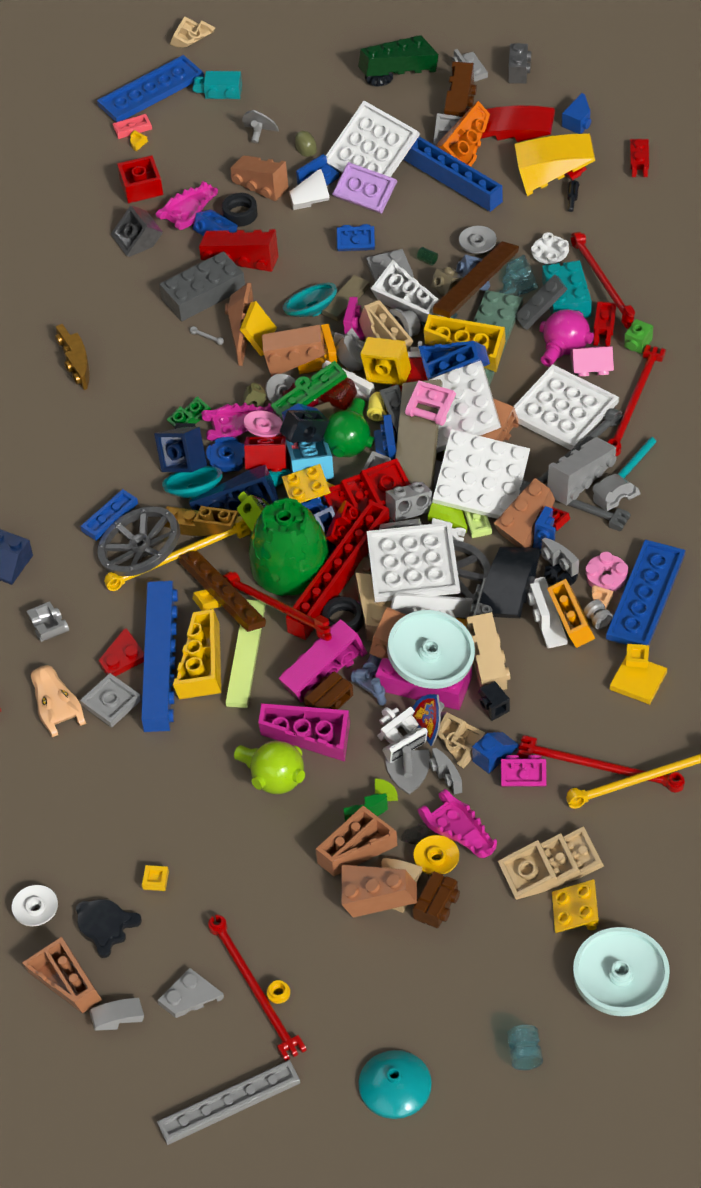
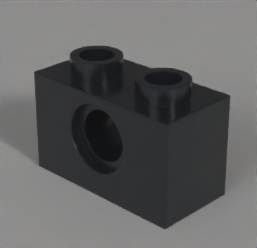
(304, 426)

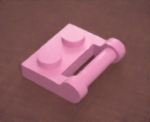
(431, 396)

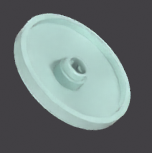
(430, 649)
(621, 971)

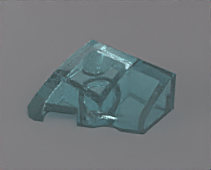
(519, 277)

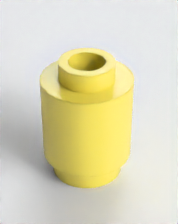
(376, 407)

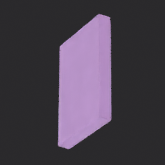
(364, 187)

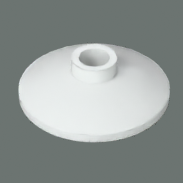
(31, 898)

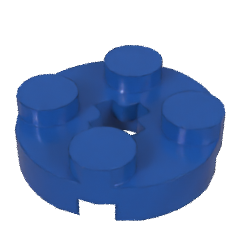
(229, 463)

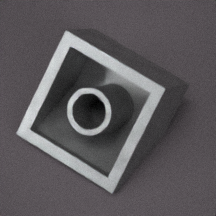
(136, 231)

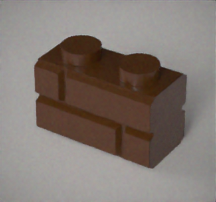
(330, 693)
(436, 899)

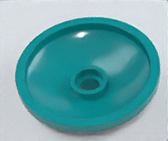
(310, 300)
(192, 483)
(396, 1096)

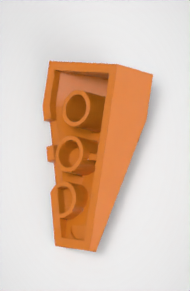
(466, 134)

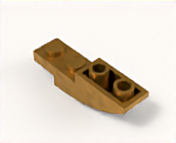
(75, 355)
(203, 522)

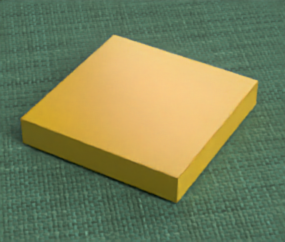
(255, 325)
(638, 681)

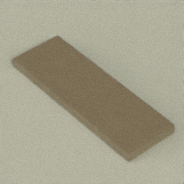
(417, 439)

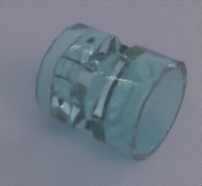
(524, 1049)

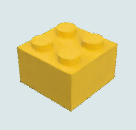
(385, 361)

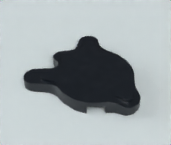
(104, 923)

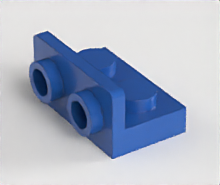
(329, 173)
(212, 221)
(355, 238)
(385, 438)
(544, 527)

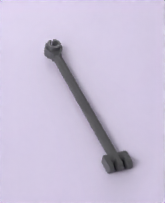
(612, 418)
(616, 520)

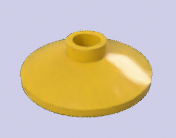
(436, 847)

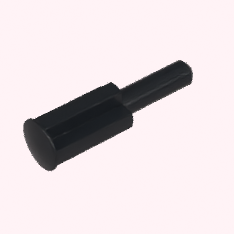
(572, 194)

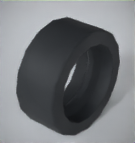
(237, 200)
(346, 604)

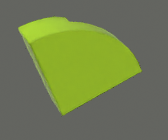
(383, 786)

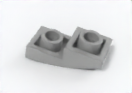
(558, 554)
(446, 769)
(111, 1014)

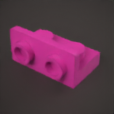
(352, 317)
(523, 772)

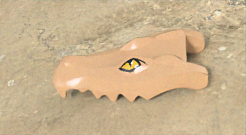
(54, 699)

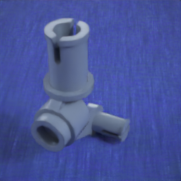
(364, 676)

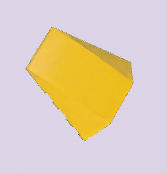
(552, 157)

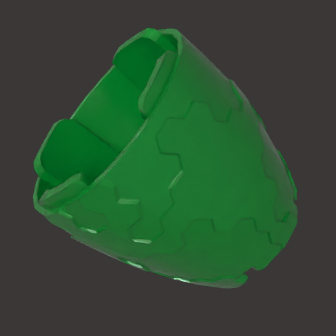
(287, 548)

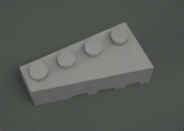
(580, 469)

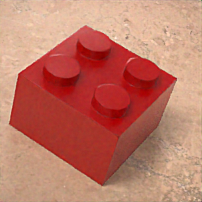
(140, 179)
(266, 451)

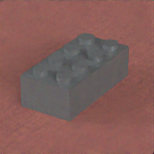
(202, 286)

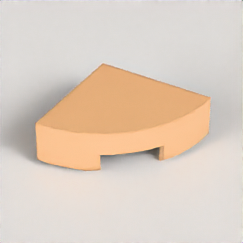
(602, 594)

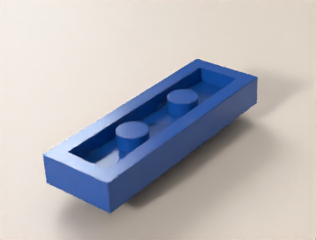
(108, 514)

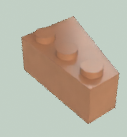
(376, 889)
(62, 973)

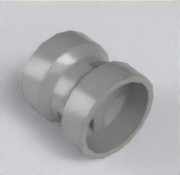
(596, 612)

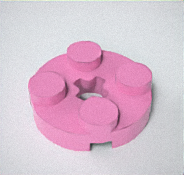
(610, 563)

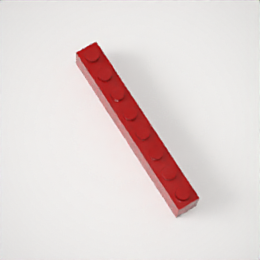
(338, 568)

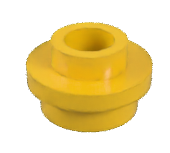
(276, 986)

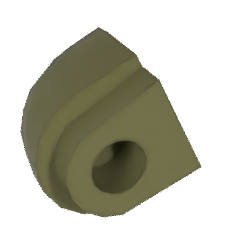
(305, 144)
(254, 395)

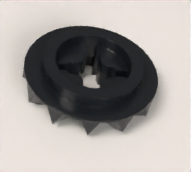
(378, 80)
(552, 578)

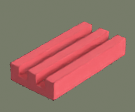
(126, 127)

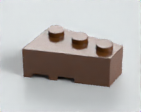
(462, 89)

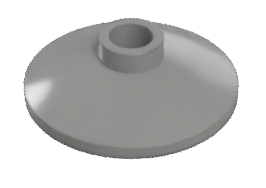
(477, 239)
(276, 385)

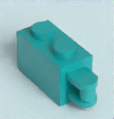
(219, 85)

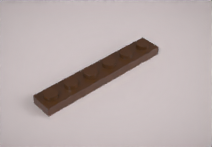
(222, 591)

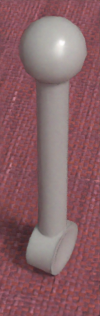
(193, 330)

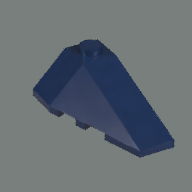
(225, 496)

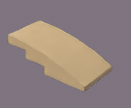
(550, 863)

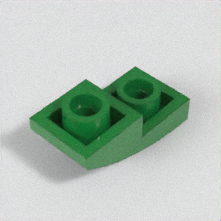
(190, 414)
(375, 803)

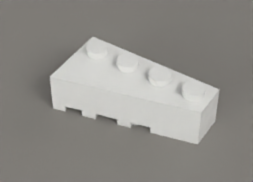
(403, 292)

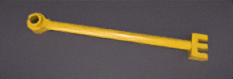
(240, 528)
(577, 798)

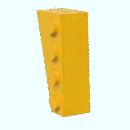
(450, 330)
(201, 663)

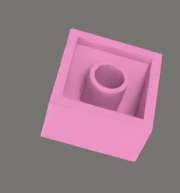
(592, 360)

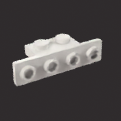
(452, 606)
(546, 614)

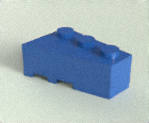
(448, 357)

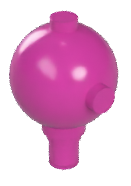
(563, 332)

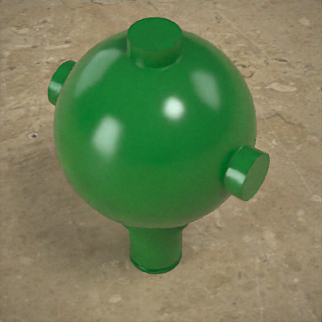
(348, 431)

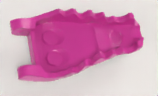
(183, 208)
(229, 419)
(459, 823)

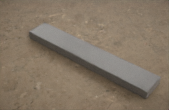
(228, 1102)

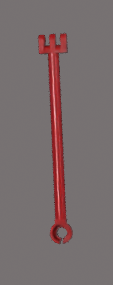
(627, 311)
(651, 357)
(320, 623)
(529, 747)
(288, 1043)

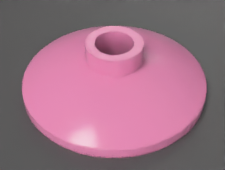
(263, 423)

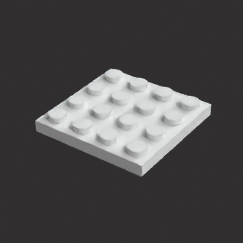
(372, 141)
(473, 406)
(563, 407)
(480, 474)
(413, 561)

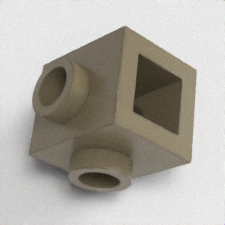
(445, 280)

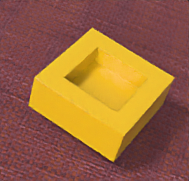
(205, 600)
(637, 655)
(155, 878)

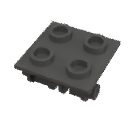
(478, 608)

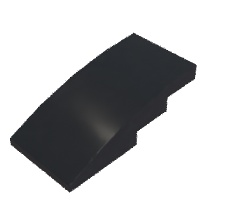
(510, 580)

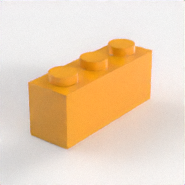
(571, 613)

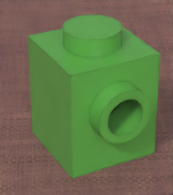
(638, 336)

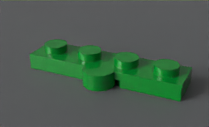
(309, 390)

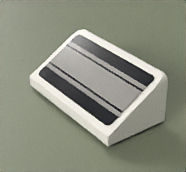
(413, 739)

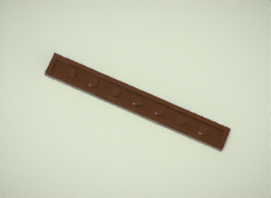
(475, 279)

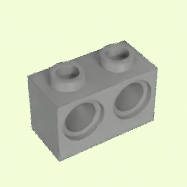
(408, 501)

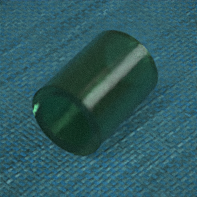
(427, 256)

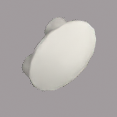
(550, 249)

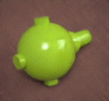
(273, 766)

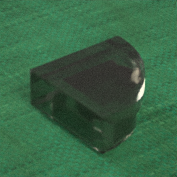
(415, 834)

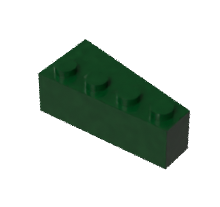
(398, 56)

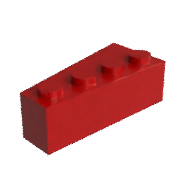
(245, 249)

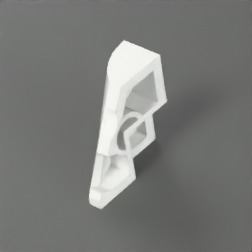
(309, 191)

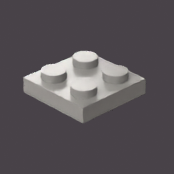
(380, 262)
(110, 700)

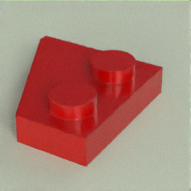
(121, 655)

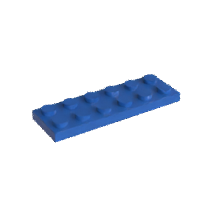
(149, 89)
(645, 594)

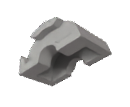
(349, 351)
(611, 490)
(47, 621)

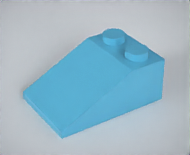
(310, 455)

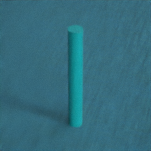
(637, 457)

